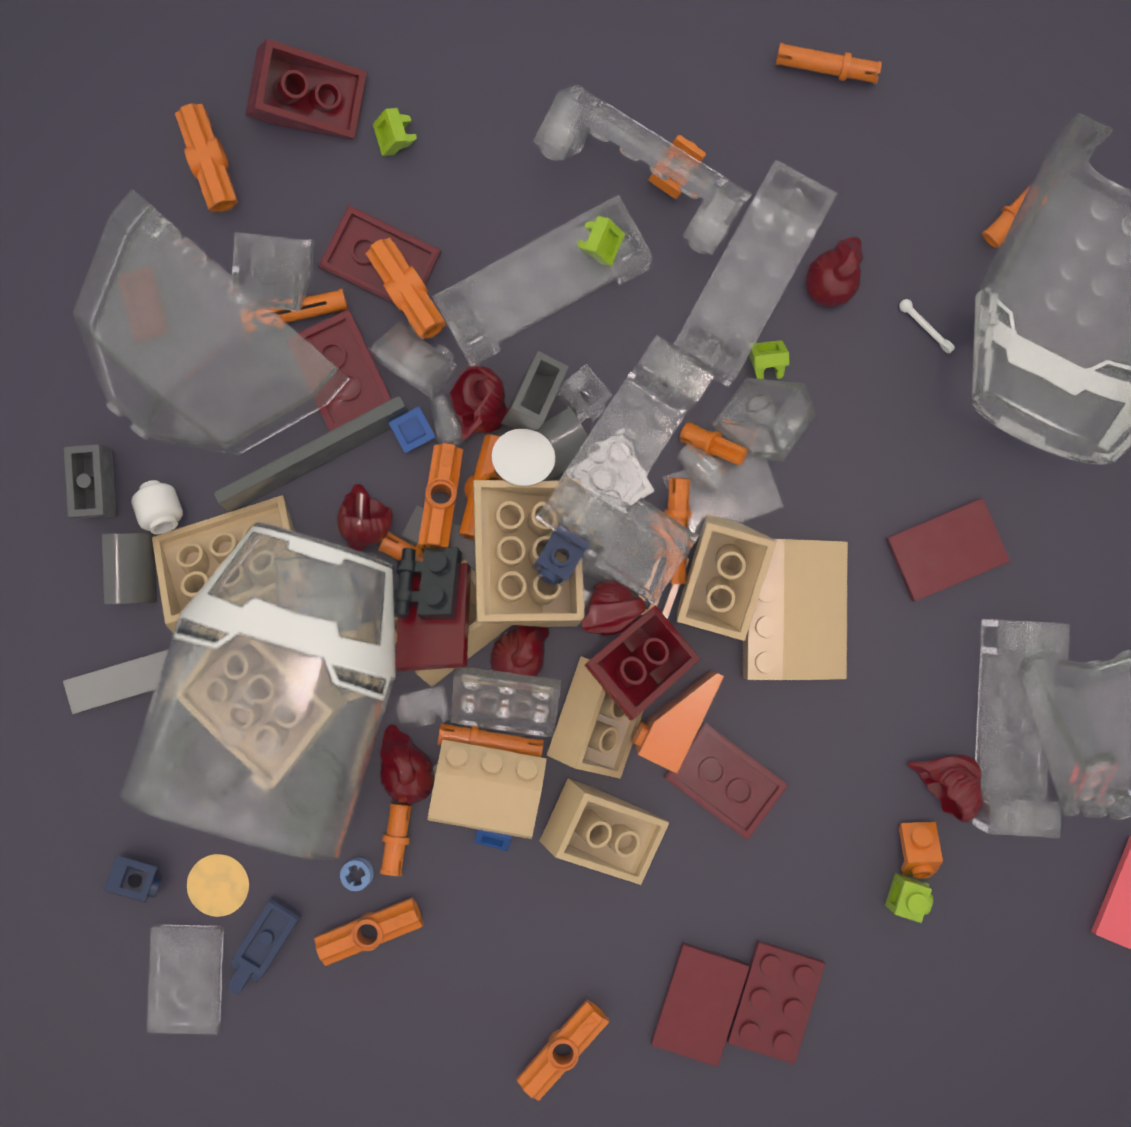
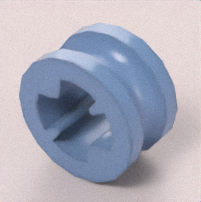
(366, 879)

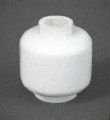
(157, 507)

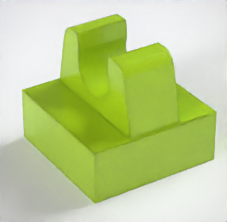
(391, 132)
(603, 240)
(769, 355)

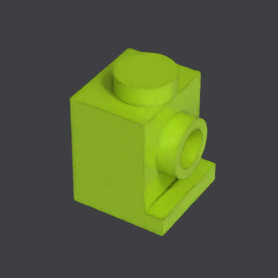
(909, 898)

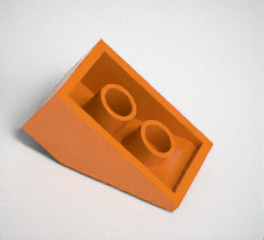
(674, 726)

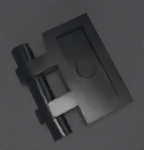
(437, 587)

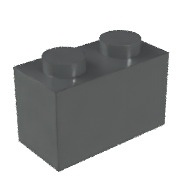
(90, 482)

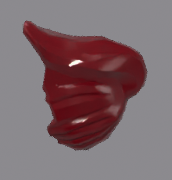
(836, 273)
(478, 400)
(362, 519)
(612, 609)
(520, 651)
(405, 769)
(953, 782)

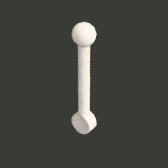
(907, 306)

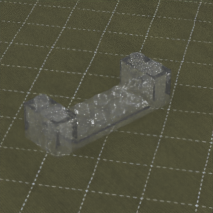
(580, 113)
(754, 271)
(537, 282)
(625, 444)
(1006, 736)

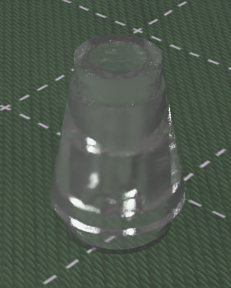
(445, 421)
(703, 468)

